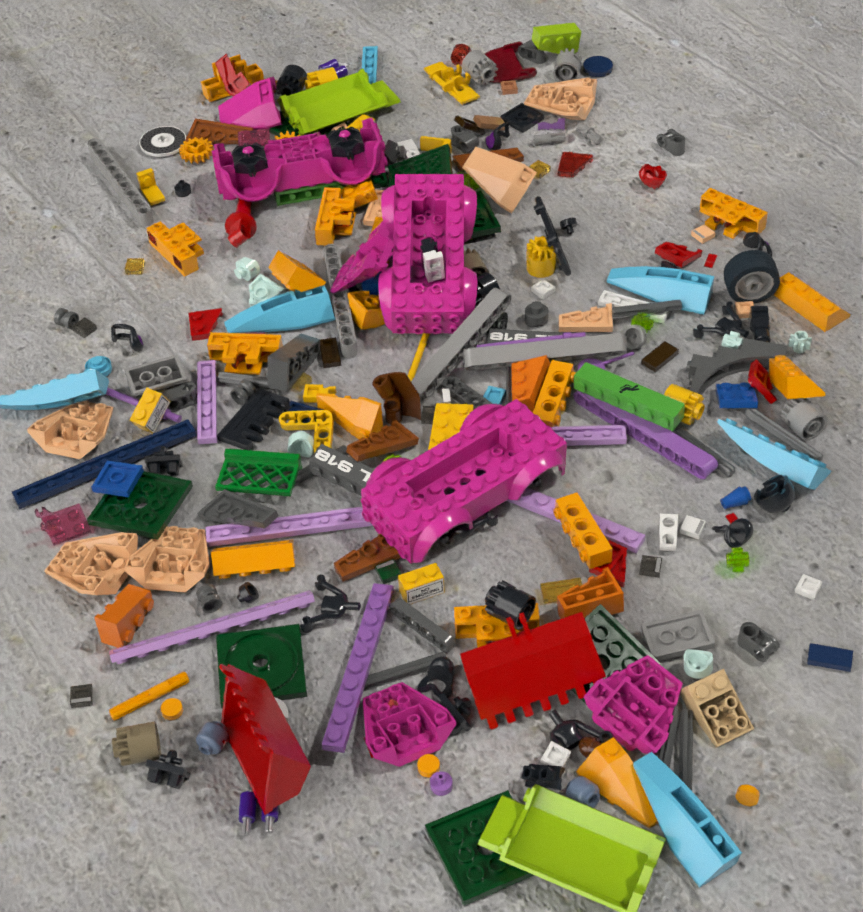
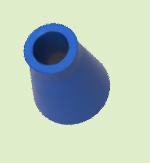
(737, 497)

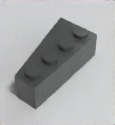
(290, 361)

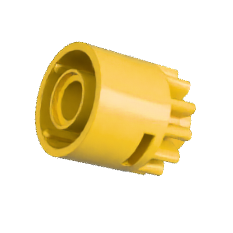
(320, 77)
(540, 258)
(693, 402)

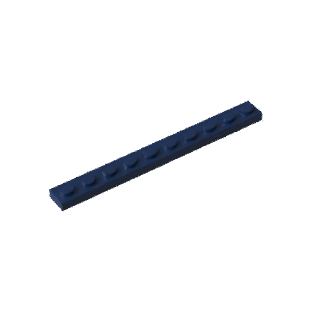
(91, 468)

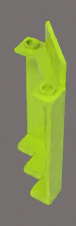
(335, 102)
(574, 847)

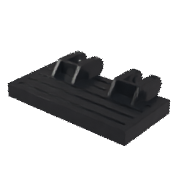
(253, 419)

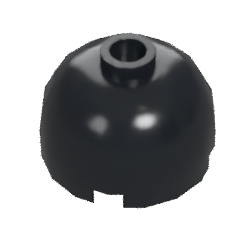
(776, 494)

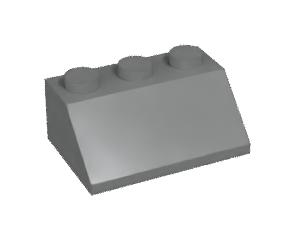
(155, 375)

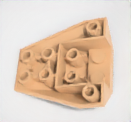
(565, 99)
(499, 177)
(72, 429)
(172, 561)
(94, 563)

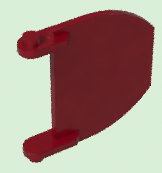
(508, 64)

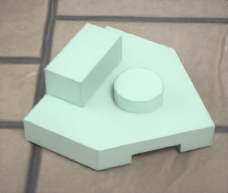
(263, 289)

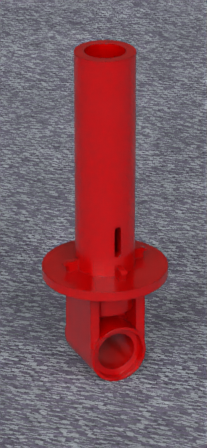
(240, 224)

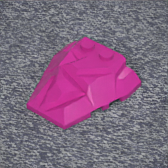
(368, 261)
(636, 704)

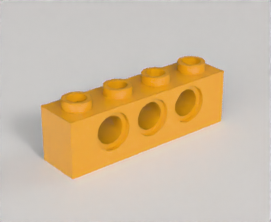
(554, 393)
(583, 530)

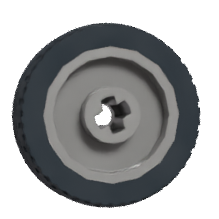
(751, 276)

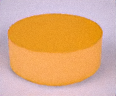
(171, 709)
(428, 765)
(747, 795)

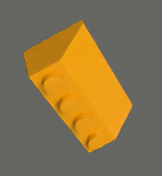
(294, 273)
(809, 302)
(791, 379)
(253, 557)

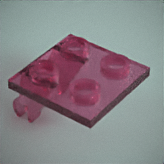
(63, 524)

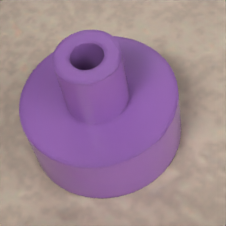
(441, 783)

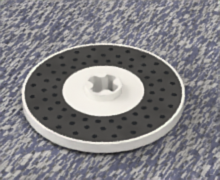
(162, 141)

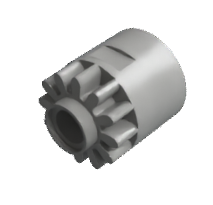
(567, 66)
(479, 67)
(804, 418)

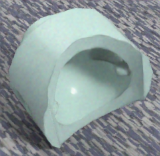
(244, 266)
(301, 444)
(698, 663)

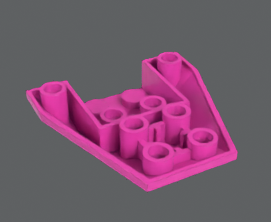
(252, 107)
(404, 730)

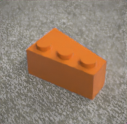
(528, 380)
(585, 598)
(124, 616)

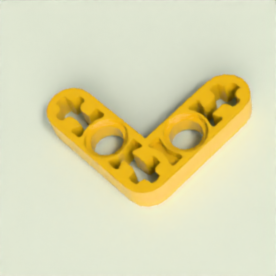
(319, 426)

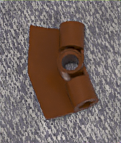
(398, 395)

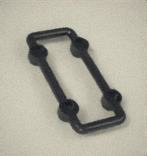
(552, 237)

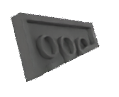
(235, 509)

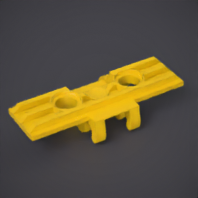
(452, 81)

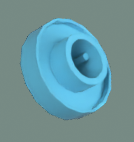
(101, 364)

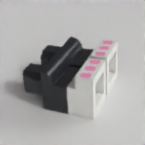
(432, 260)

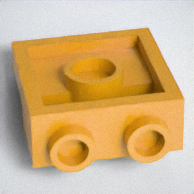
(362, 193)

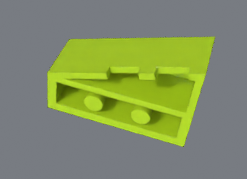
(557, 37)

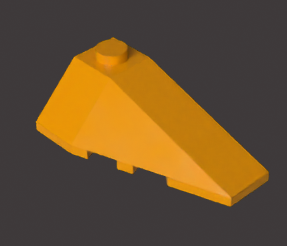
(365, 309)
(354, 415)
(617, 781)

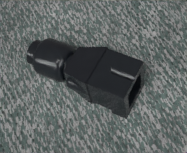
(760, 323)

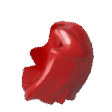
(652, 176)

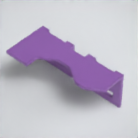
(556, 125)

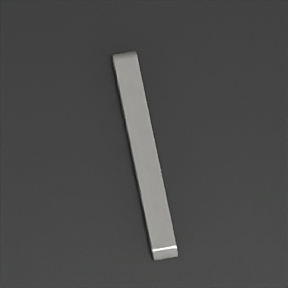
(120, 182)
(340, 304)
(463, 338)
(557, 350)

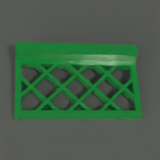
(260, 461)

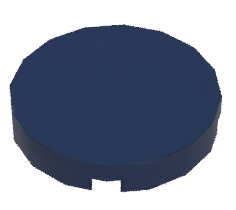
(597, 66)

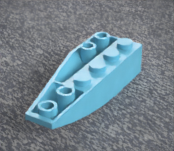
(666, 285)
(284, 312)
(58, 392)
(792, 463)
(685, 822)

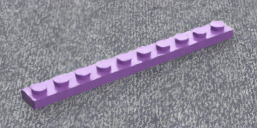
(357, 669)

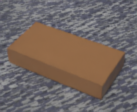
(488, 122)

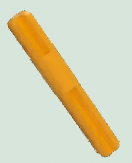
(149, 695)

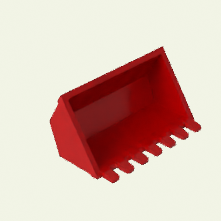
(532, 667)
(262, 739)

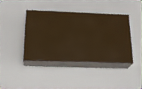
(468, 124)
(330, 352)
(660, 356)

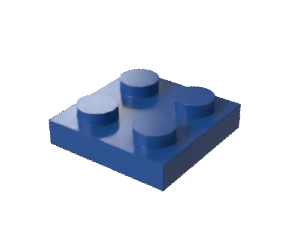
(736, 395)
(117, 478)

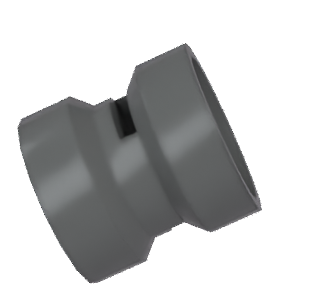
(65, 318)
(242, 392)
(209, 599)

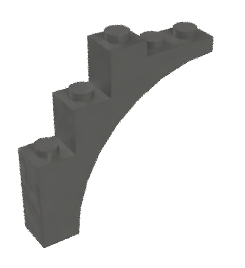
(728, 361)

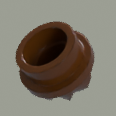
(587, 745)

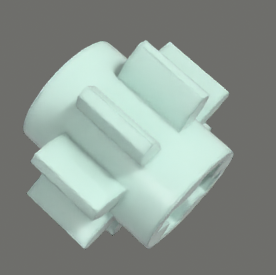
(732, 340)
(800, 341)

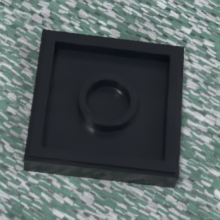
(522, 117)

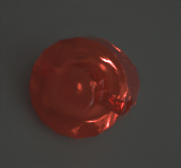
(459, 52)

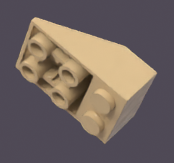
(717, 708)

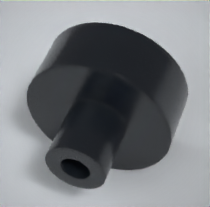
(182, 189)
(568, 224)
(247, 593)

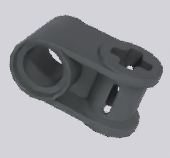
(531, 52)
(463, 139)
(672, 142)
(180, 397)
(756, 641)

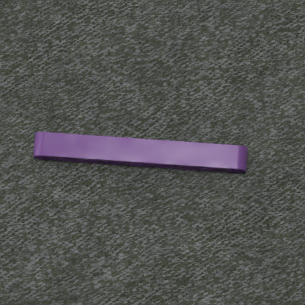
(653, 436)

